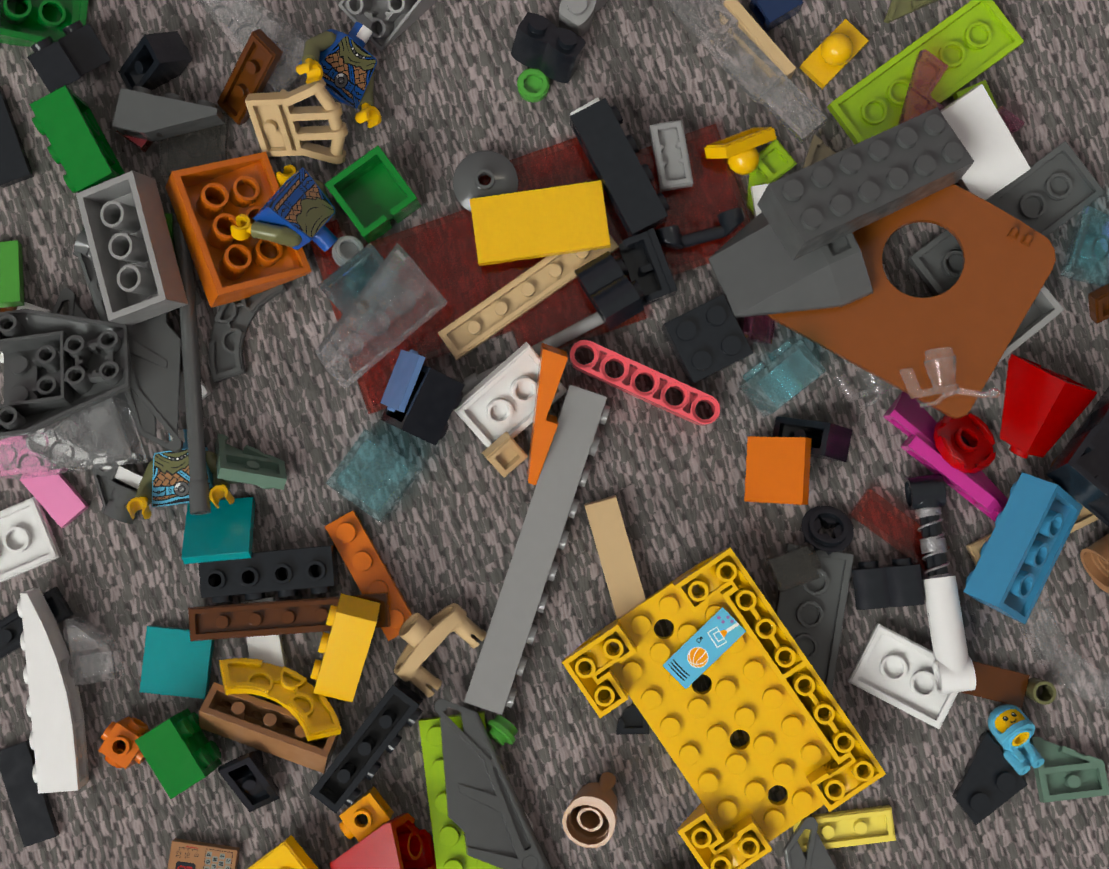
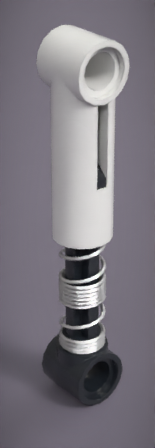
(951, 665)

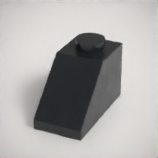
(155, 61)
(827, 439)

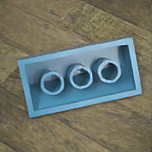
(1023, 547)

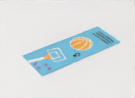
(704, 648)

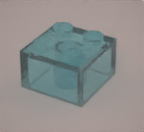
(786, 375)
(374, 476)

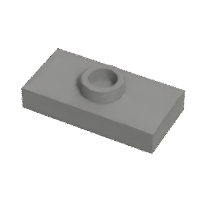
(671, 155)

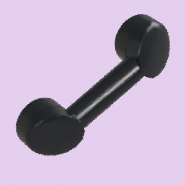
(728, 222)

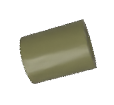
(1048, 694)

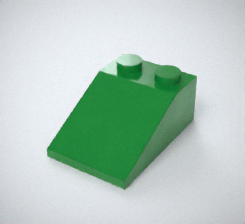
(33, 20)

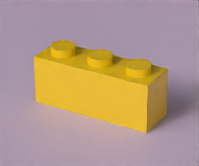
(345, 647)

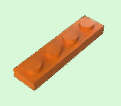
(368, 567)

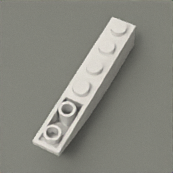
(53, 700)

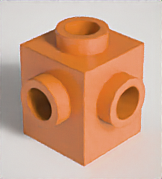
(127, 731)

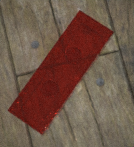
(890, 525)

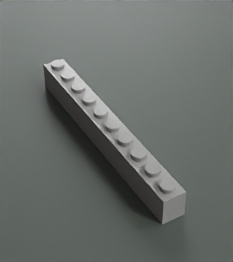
(535, 551)

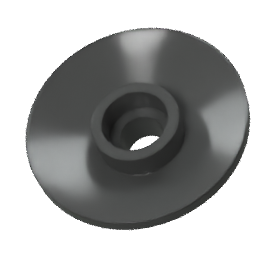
(480, 163)

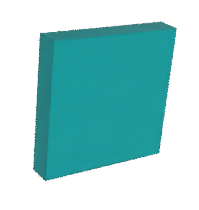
(220, 534)
(175, 663)

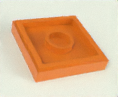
(778, 470)

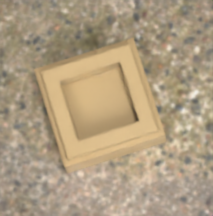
(505, 454)

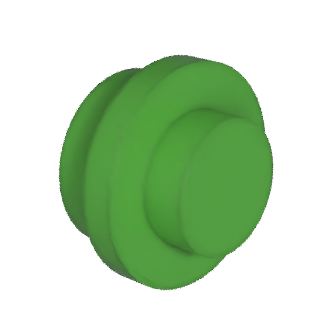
(501, 730)

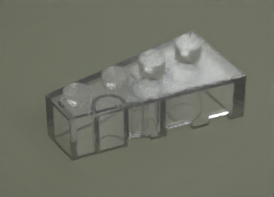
(241, 17)
(380, 318)
(84, 441)

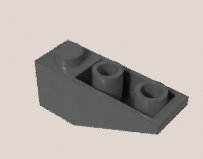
(160, 117)

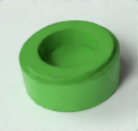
(533, 85)

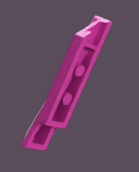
(920, 444)

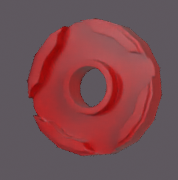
(958, 454)

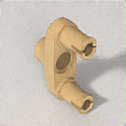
(425, 636)

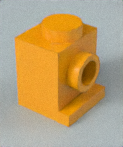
(372, 806)

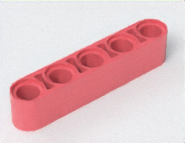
(660, 381)

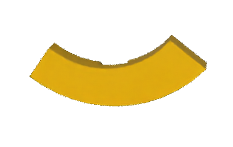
(284, 687)

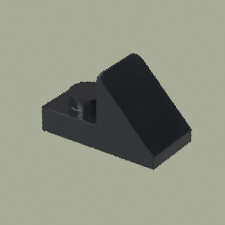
(250, 780)

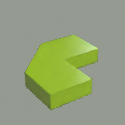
(772, 165)

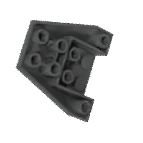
(765, 280)
(58, 367)

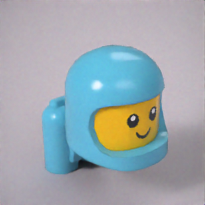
(1014, 733)

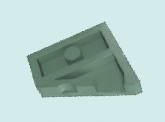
(248, 466)
(1068, 773)

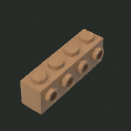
(263, 728)

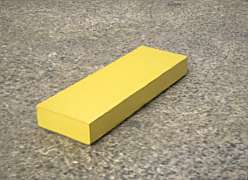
(852, 827)

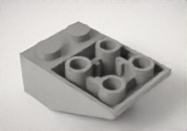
(385, 17)

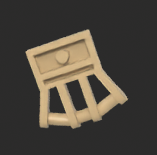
(279, 127)

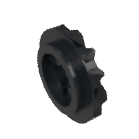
(828, 518)

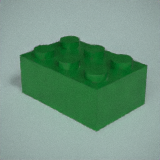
(75, 139)

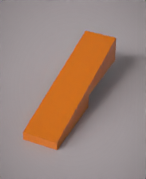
(544, 425)

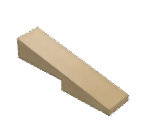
(615, 554)

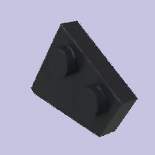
(987, 781)

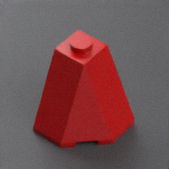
(1039, 406)
(391, 846)

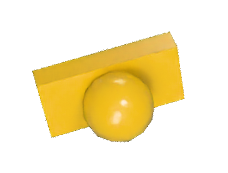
(834, 54)
(741, 148)

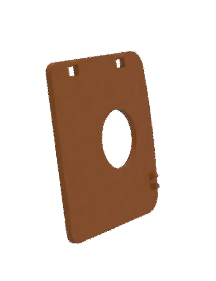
(976, 317)

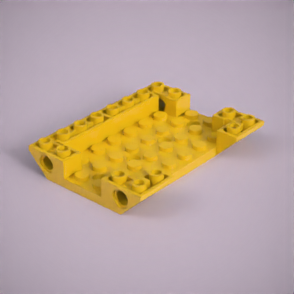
(756, 686)

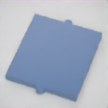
(402, 380)

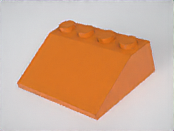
(206, 206)

